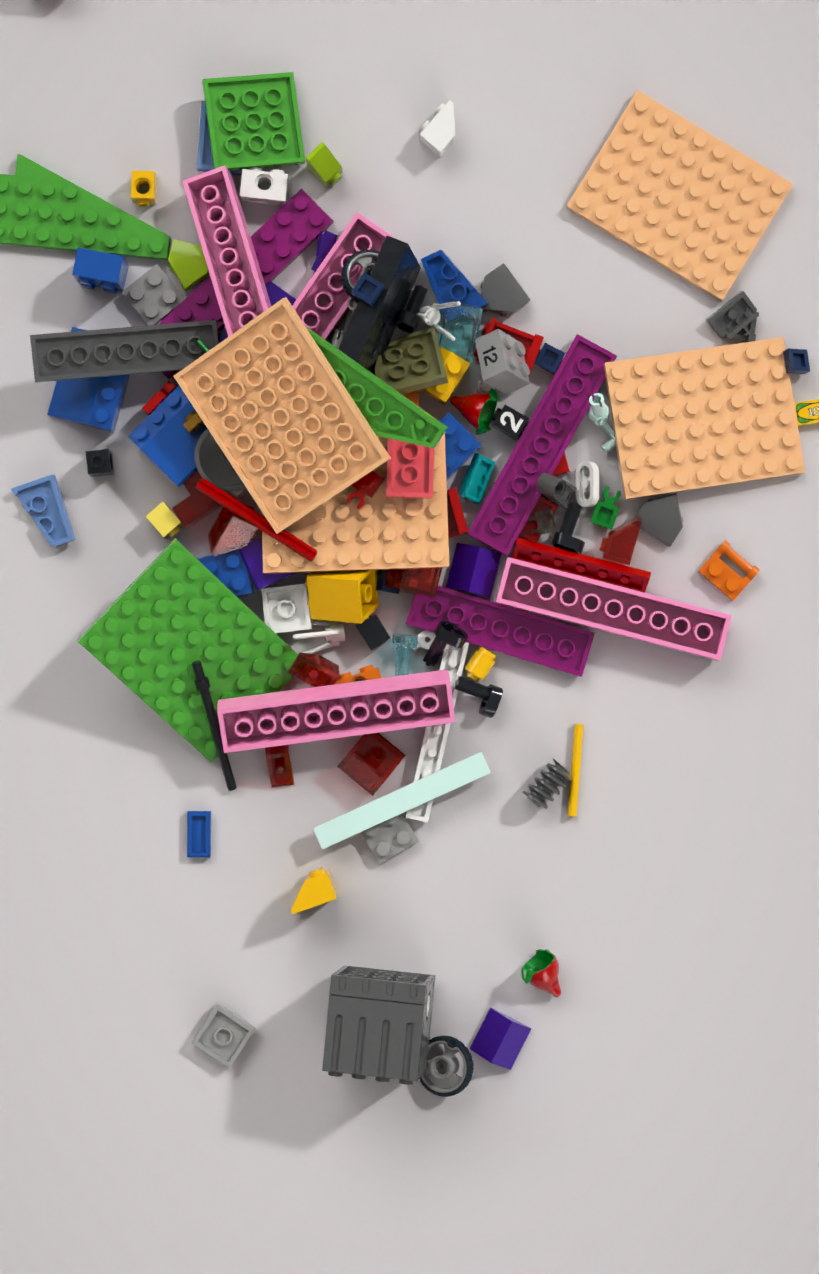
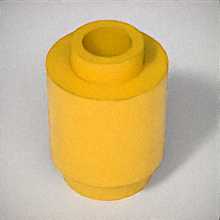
(480, 664)

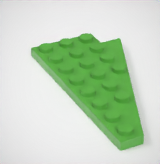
(56, 214)
(382, 406)

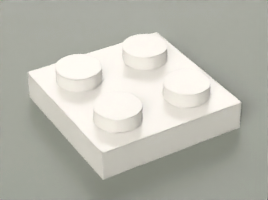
(287, 608)

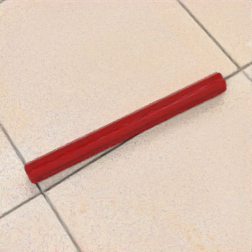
(255, 519)

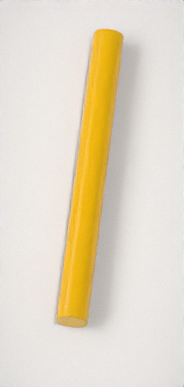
(575, 769)

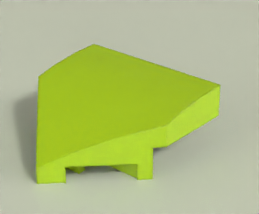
(187, 263)

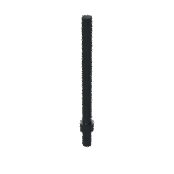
(203, 685)

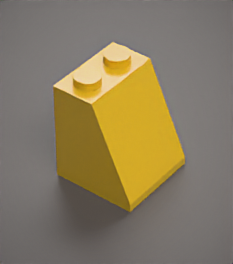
(342, 595)

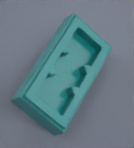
(476, 478)

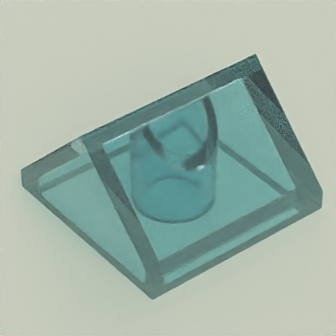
(464, 325)

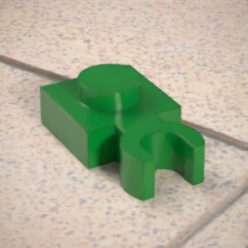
(604, 512)

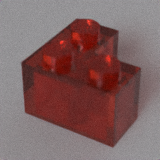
(196, 505)

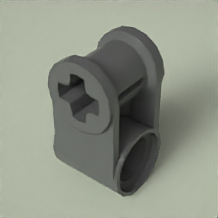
(555, 489)

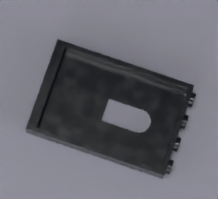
(374, 326)

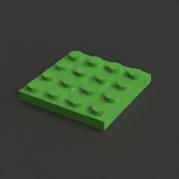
(253, 121)

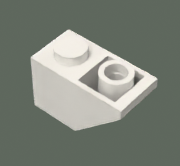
(440, 132)

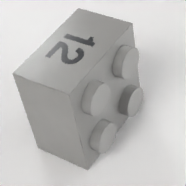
(502, 361)

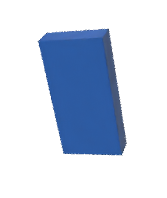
(198, 833)

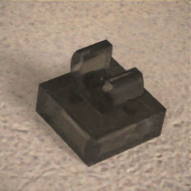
(545, 522)

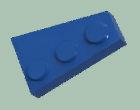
(449, 282)

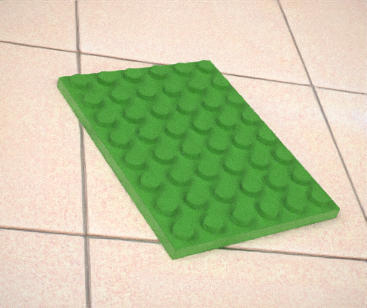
(182, 616)

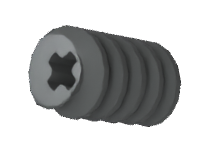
(548, 784)

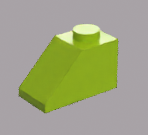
(324, 165)

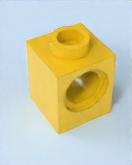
(143, 178)

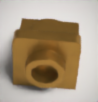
(193, 422)

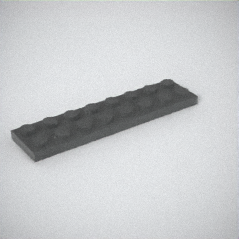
(119, 350)

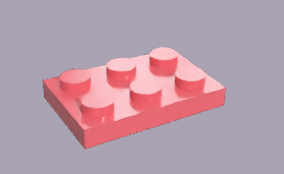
(409, 470)

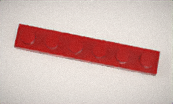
(581, 565)

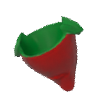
(477, 409)
(542, 972)

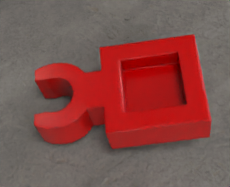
(159, 397)
(366, 486)

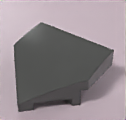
(502, 292)
(735, 319)
(661, 518)

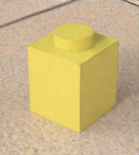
(165, 521)

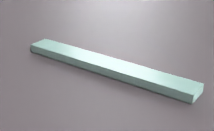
(401, 800)

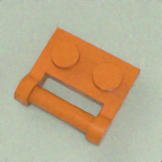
(723, 576)

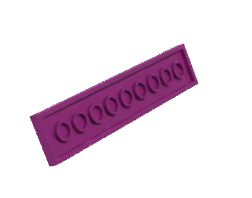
(276, 247)
(541, 445)

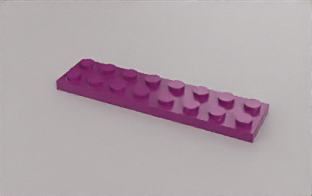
(505, 629)

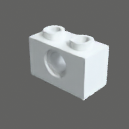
(274, 195)

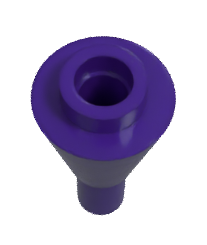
(325, 244)

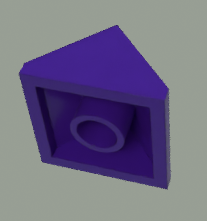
(473, 570)
(500, 1039)

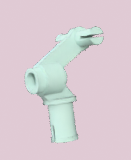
(599, 414)

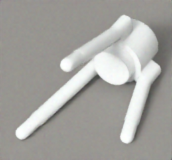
(431, 316)
(333, 633)

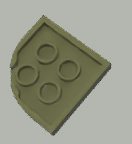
(412, 362)

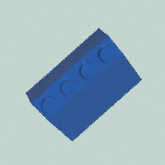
(89, 400)
(167, 440)

